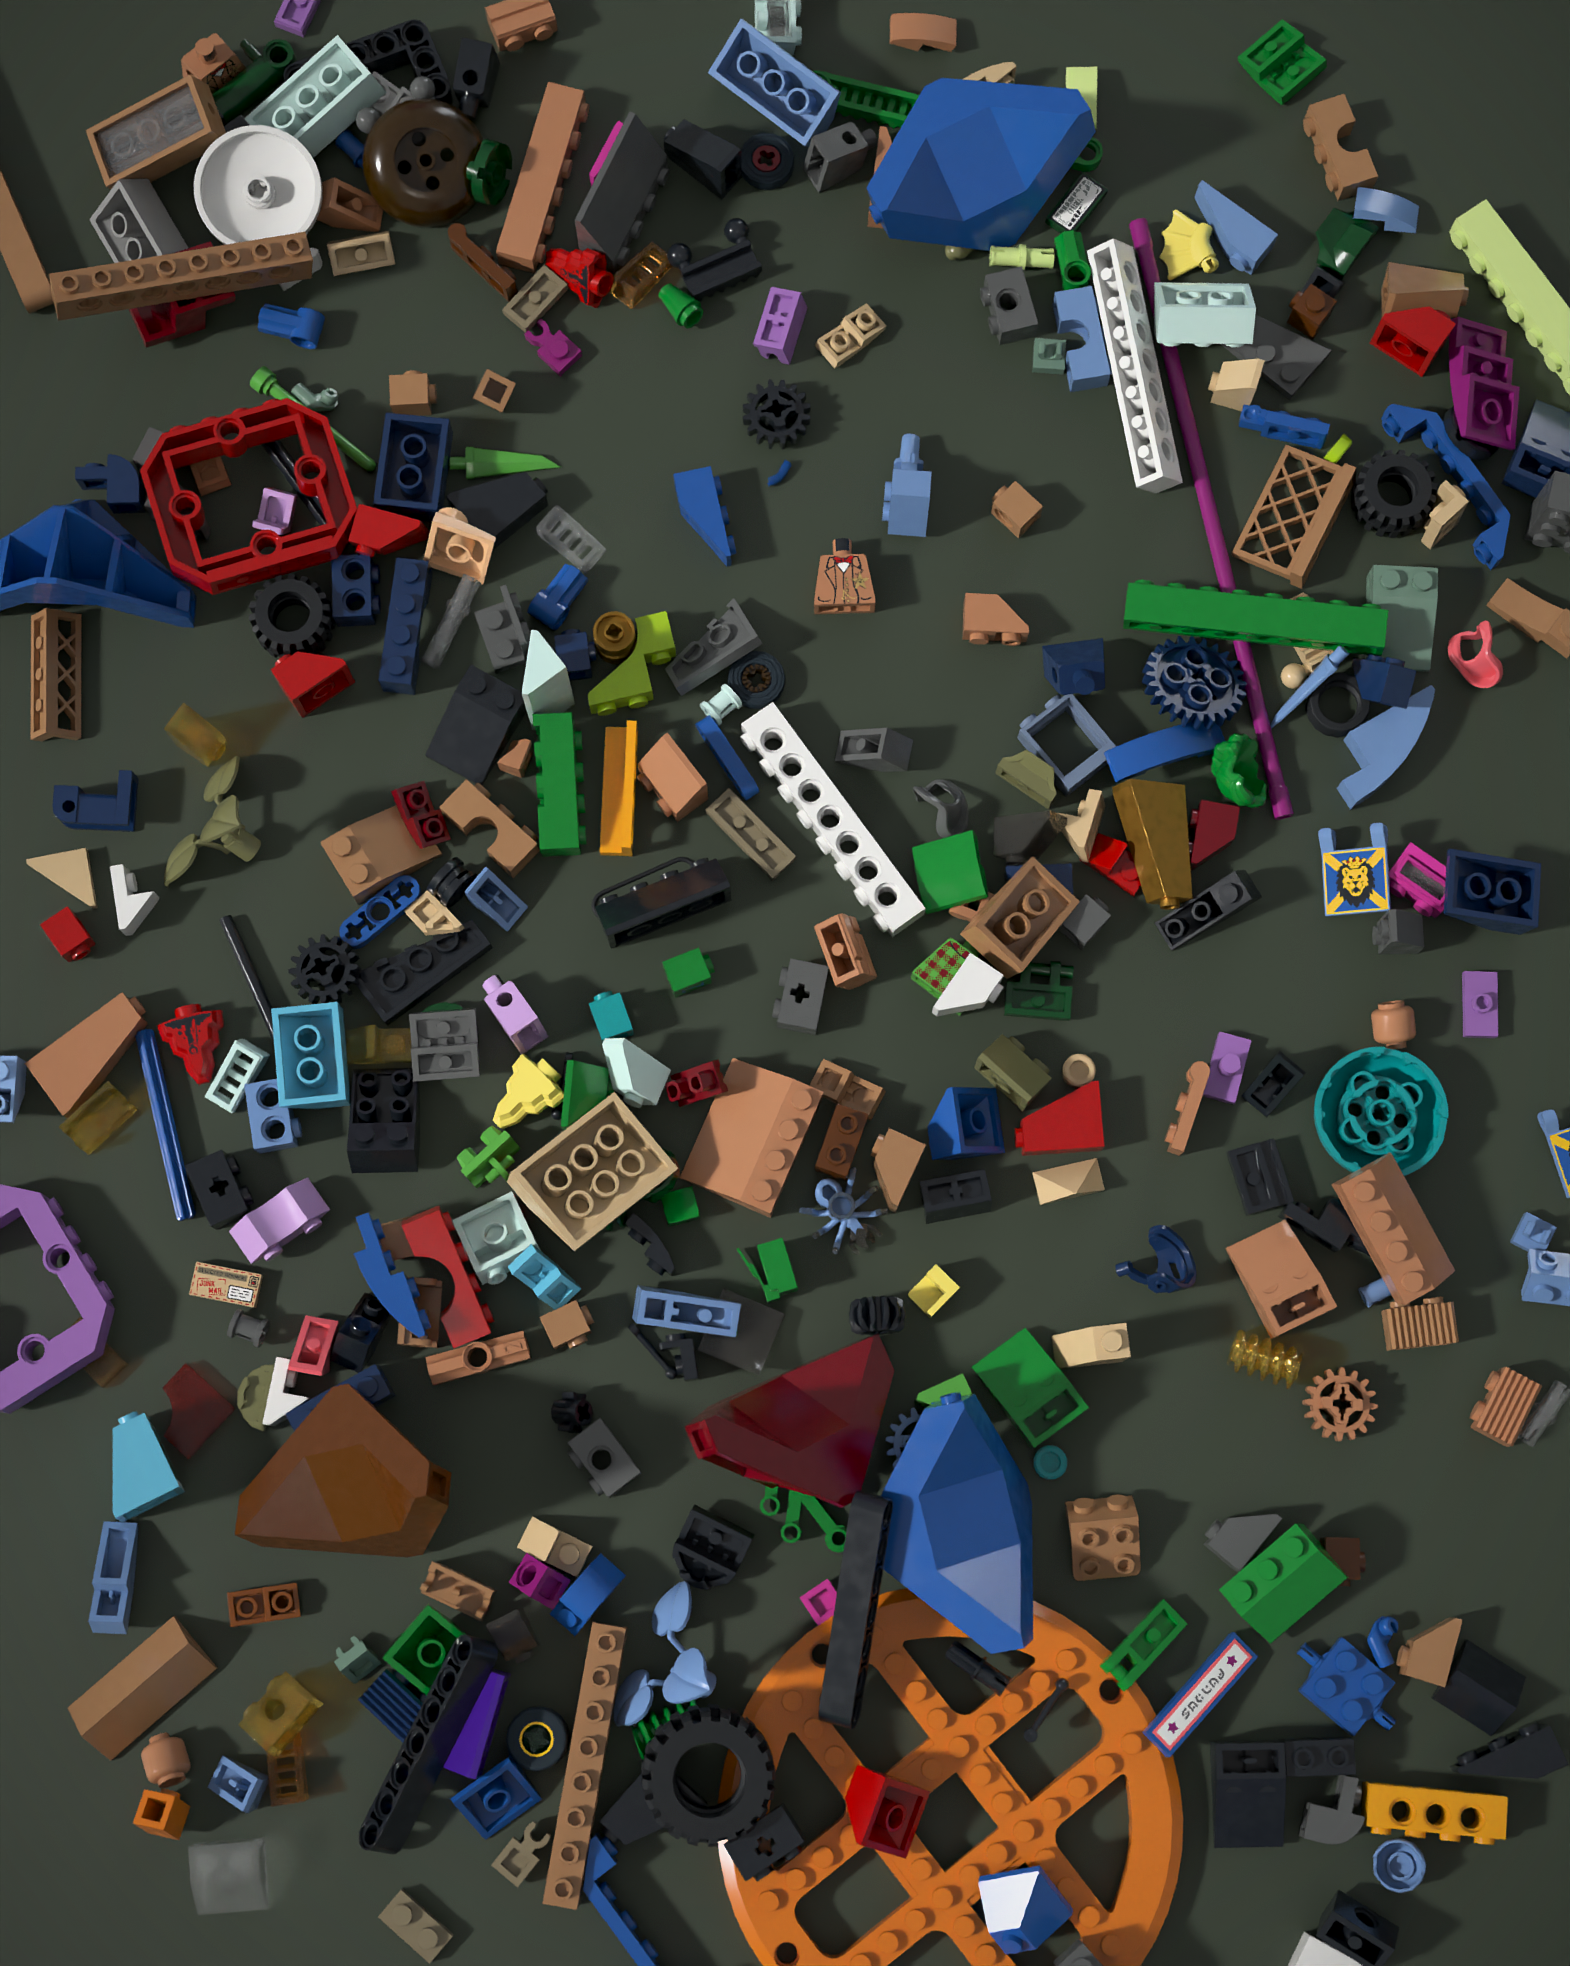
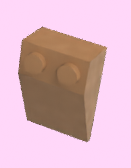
(376, 853)
(1020, 918)

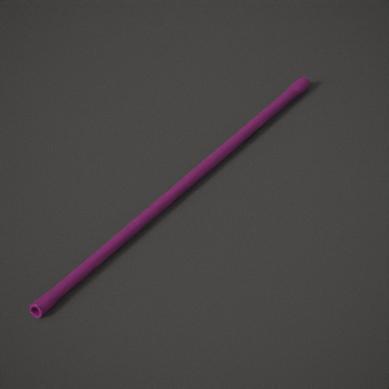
(1278, 791)

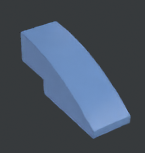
(114, 1578)

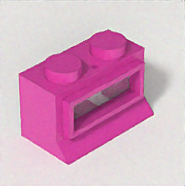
(1419, 880)

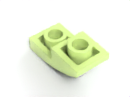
(1086, 82)

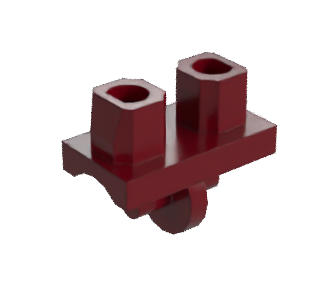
(696, 1084)

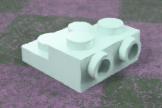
(494, 1237)

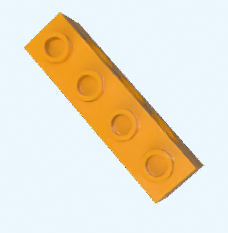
(1488, 1808)

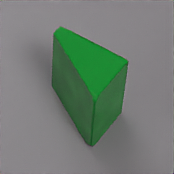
(680, 1206)

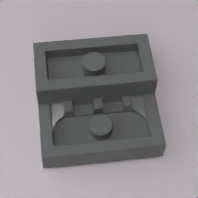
(444, 1044)

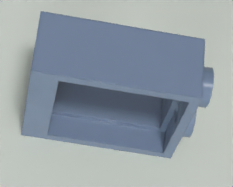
(1086, 769)

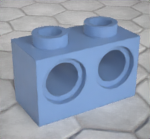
(264, 1117)

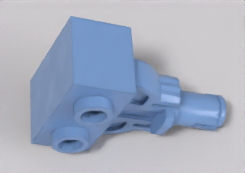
(908, 492)

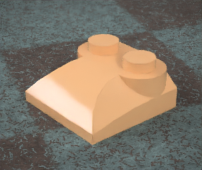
(458, 546)

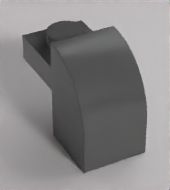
(1337, 1822)

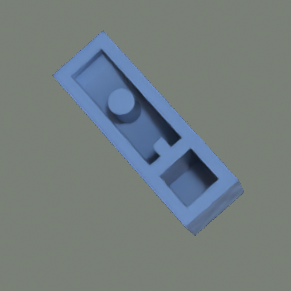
(1238, 233)
(685, 1311)

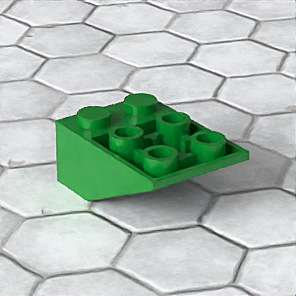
(1029, 1388)

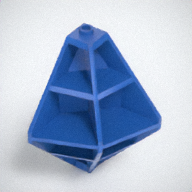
(977, 161)
(89, 559)
(964, 1525)

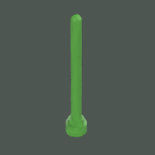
(265, 382)

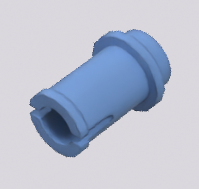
(1374, 1292)

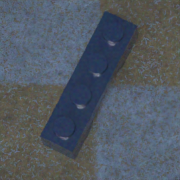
(402, 635)

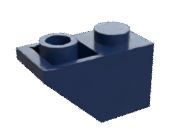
(1384, 680)

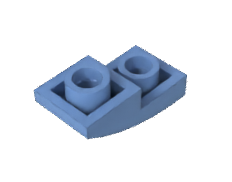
(1397, 212)

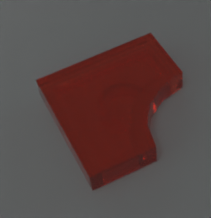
(196, 1410)

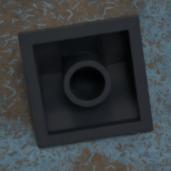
(1480, 1688)

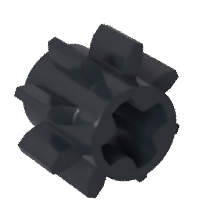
(571, 1412)

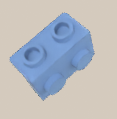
(1547, 1278)

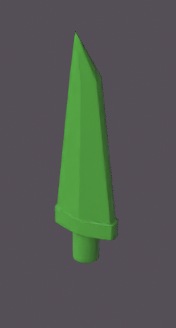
(494, 462)

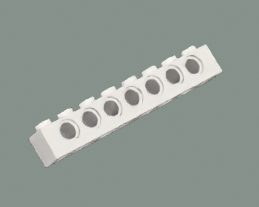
(1134, 366)
(771, 724)

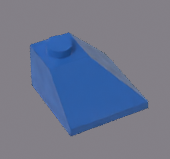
(966, 1125)
(1022, 1908)

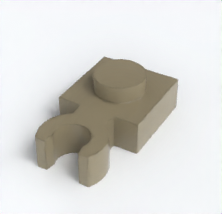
(518, 1857)

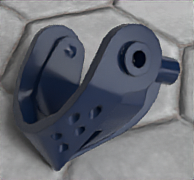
(1169, 1250)

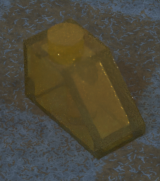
(195, 735)

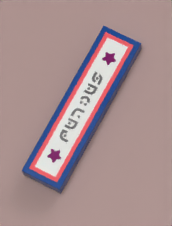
(1200, 1694)

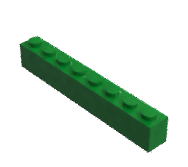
(1255, 618)

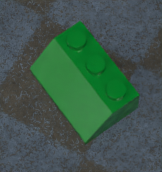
(1283, 1583)

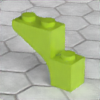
(630, 681)

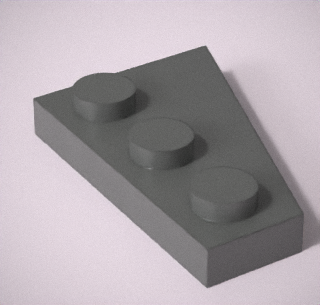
(718, 648)

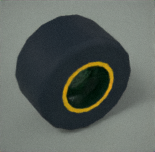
(527, 1743)

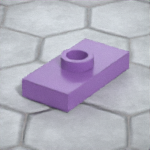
(1480, 1004)

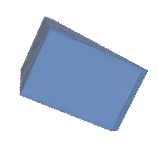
(495, 899)
(238, 1784)

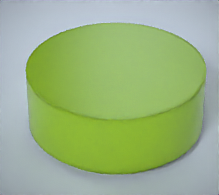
(1338, 449)

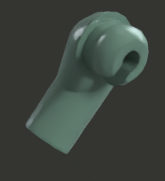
(317, 402)

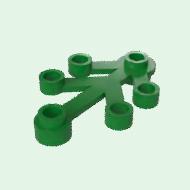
(793, 1514)

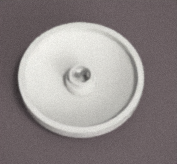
(257, 185)

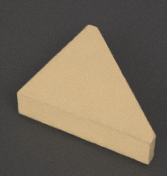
(69, 871)

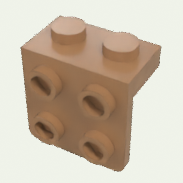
(1104, 1537)

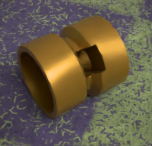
(614, 637)

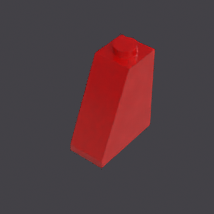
(1064, 1125)

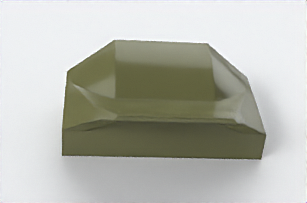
(1030, 776)

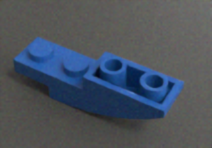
(393, 1291)

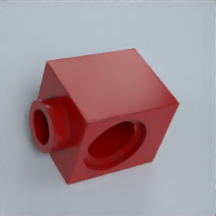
(68, 935)

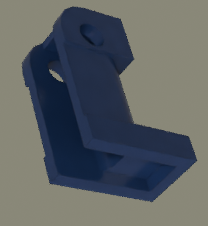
(98, 810)

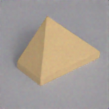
(1068, 1181)

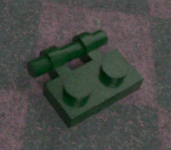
(1040, 1000)

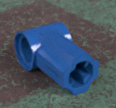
(299, 326)
(554, 603)

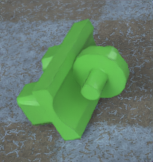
(492, 1160)

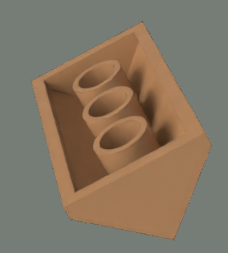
(141, 1689)

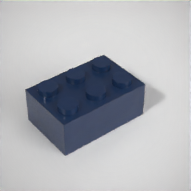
(413, 465)

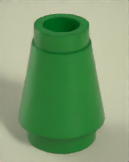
(682, 307)

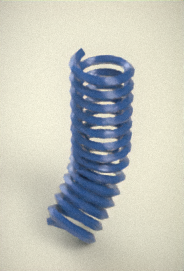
(781, 472)

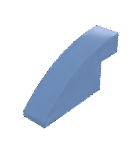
(1383, 746)

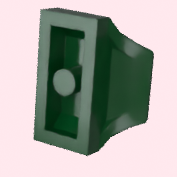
(1343, 240)

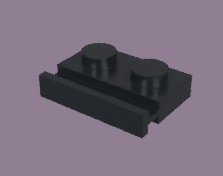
(1260, 1177)

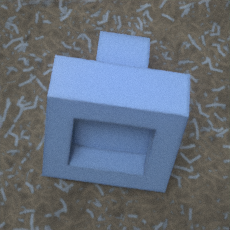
(1532, 1233)

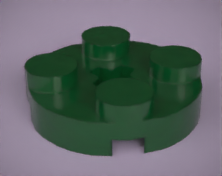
(489, 172)

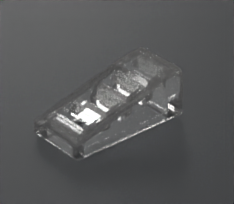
(544, 531)

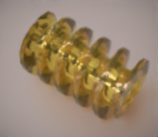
(1264, 1358)

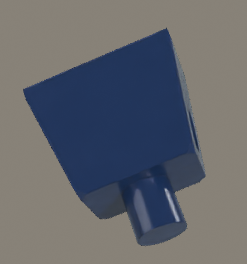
(1075, 666)

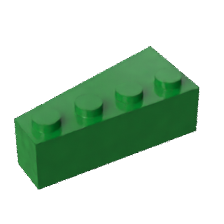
(558, 784)

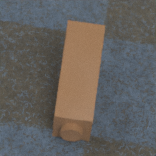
(1418, 287)

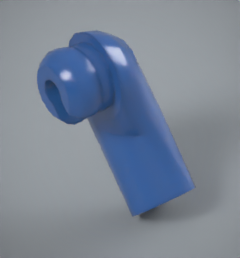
(1379, 1638)

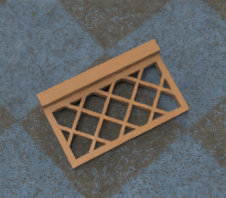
(1322, 518)

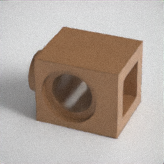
(1016, 508)

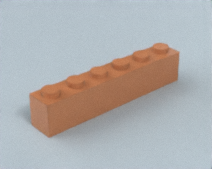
(541, 178)

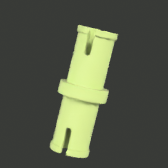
(1021, 256)

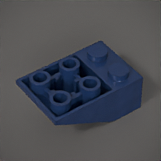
(1540, 450)

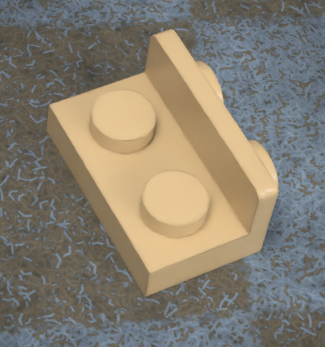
(1445, 514)

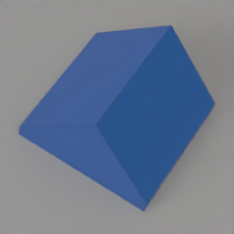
(496, 1797)

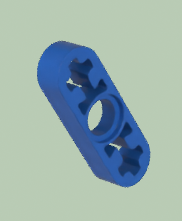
(727, 757)
(380, 898)

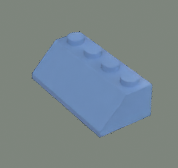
(775, 83)

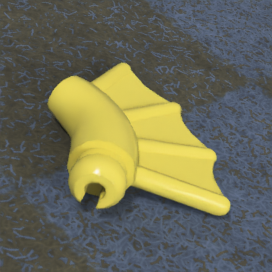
(1187, 246)

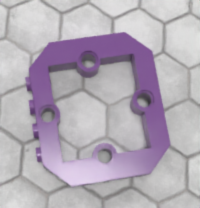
(77, 1344)

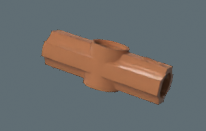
(457, 1364)

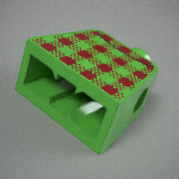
(941, 966)

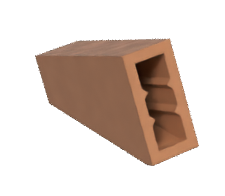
(87, 1053)

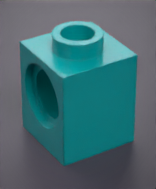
(611, 1016)

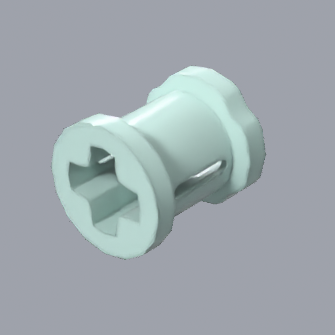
(721, 704)

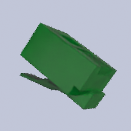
(776, 1269)

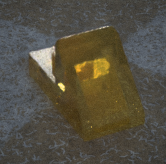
(378, 1045)

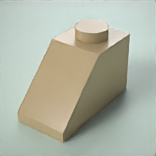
(1236, 383)

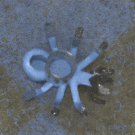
(841, 1209)

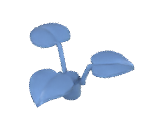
(688, 1677)

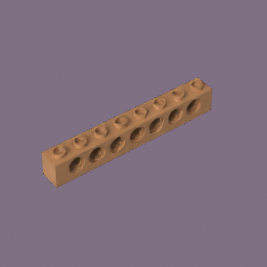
(181, 276)
(585, 1765)

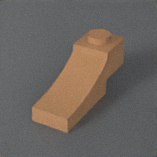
(1533, 616)

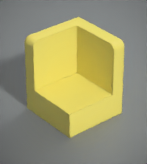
(933, 1291)

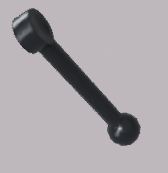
(557, 1112)
(670, 1371)
(1030, 1734)

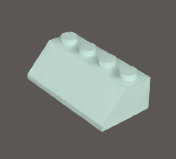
(320, 97)

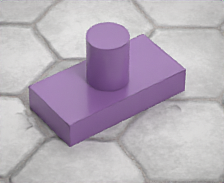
(1227, 1067)

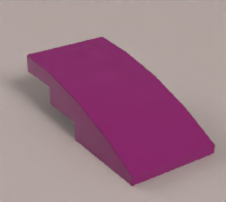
(1482, 384)

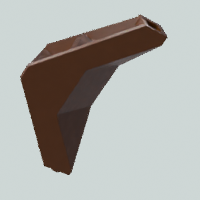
(345, 1486)

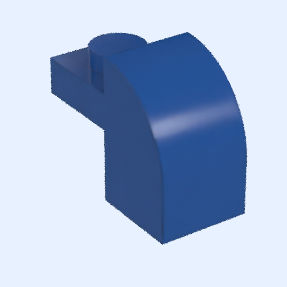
(587, 1594)

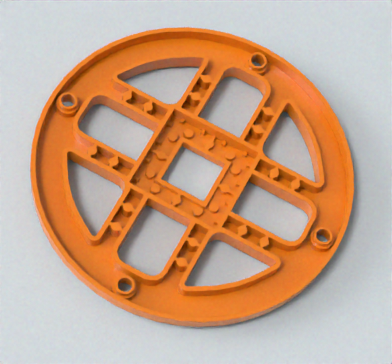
(960, 1744)

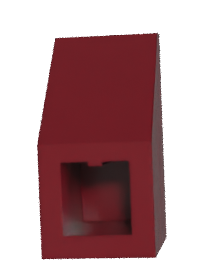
(1213, 830)

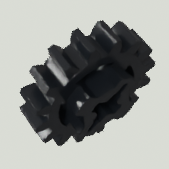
(788, 410)
(316, 959)

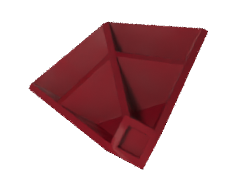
(805, 1426)

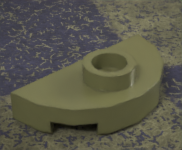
(253, 1395)

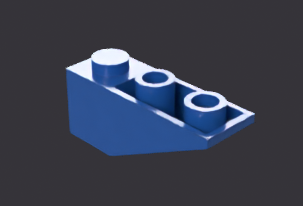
(699, 505)

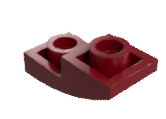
(419, 816)

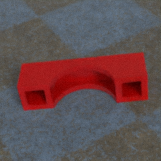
(431, 1237)

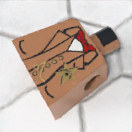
(212, 62)
(843, 582)

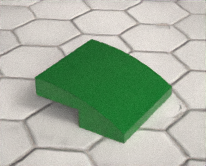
(1282, 62)
(949, 872)

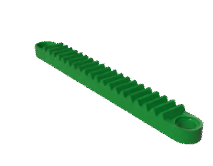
(893, 106)

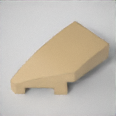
(432, 916)

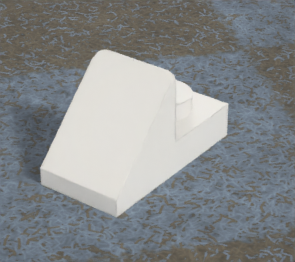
(130, 907)
(279, 1400)

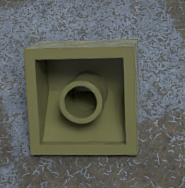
(1013, 1071)

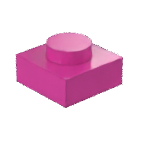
(820, 1601)

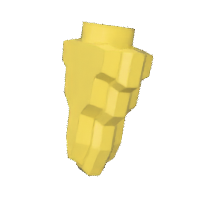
(528, 1091)

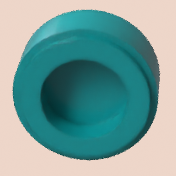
(1050, 1462)

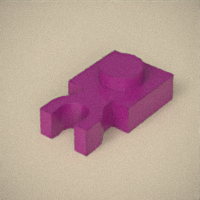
(555, 349)

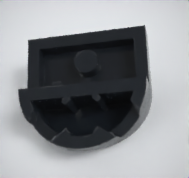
(709, 1549)

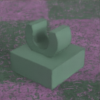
(1049, 356)
(357, 1661)

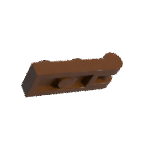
(482, 262)

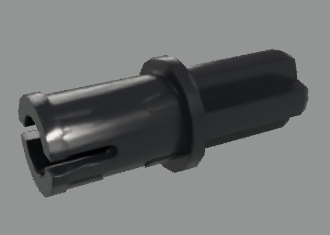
(977, 1667)

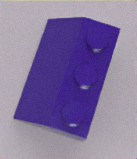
(473, 1744)

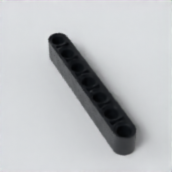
(855, 1609)
(428, 1744)

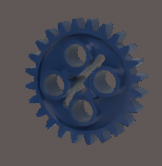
(1194, 682)

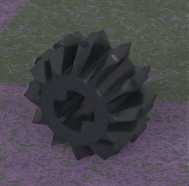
(877, 1315)

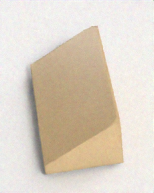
(361, 253)

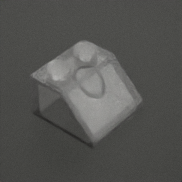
(229, 1876)

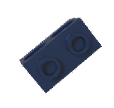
(348, 591)

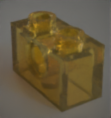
(299, 1708)

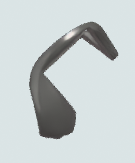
(951, 817)

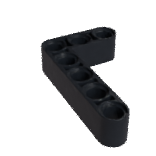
(403, 53)

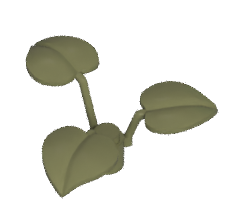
(223, 824)

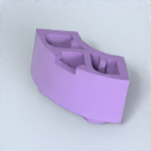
(280, 1221)

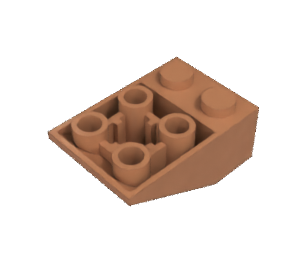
(1280, 1278)

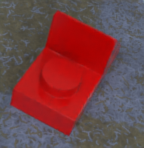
(1114, 863)

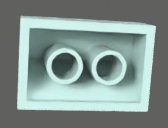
(1203, 314)

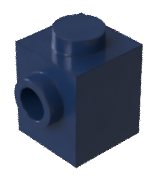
(576, 653)

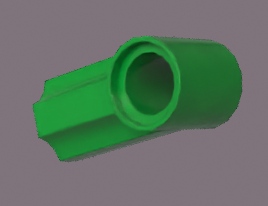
(1072, 260)

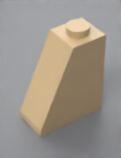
(1091, 1346)

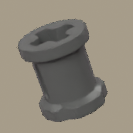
(248, 1328)

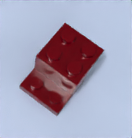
(176, 318)

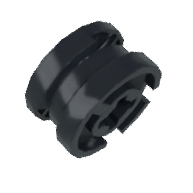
(451, 882)

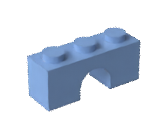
(1079, 313)

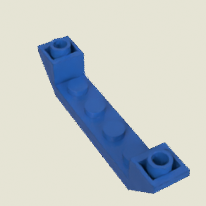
(1405, 422)
(599, 1861)

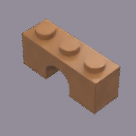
(1345, 170)
(471, 807)

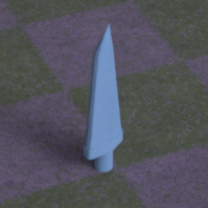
(1326, 668)

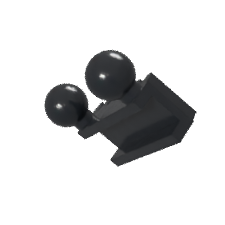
(721, 268)

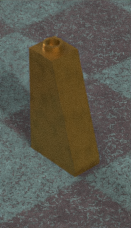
(1158, 838)

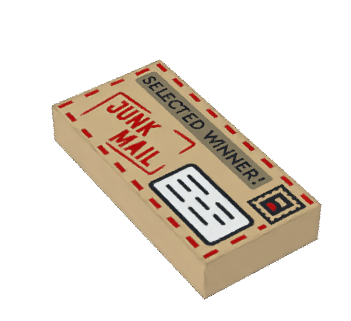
(226, 1284)

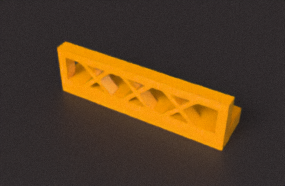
(619, 790)

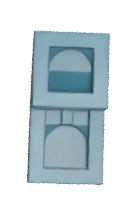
(544, 1277)

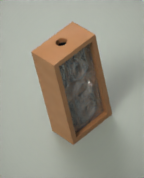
(157, 133)

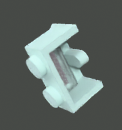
(778, 22)

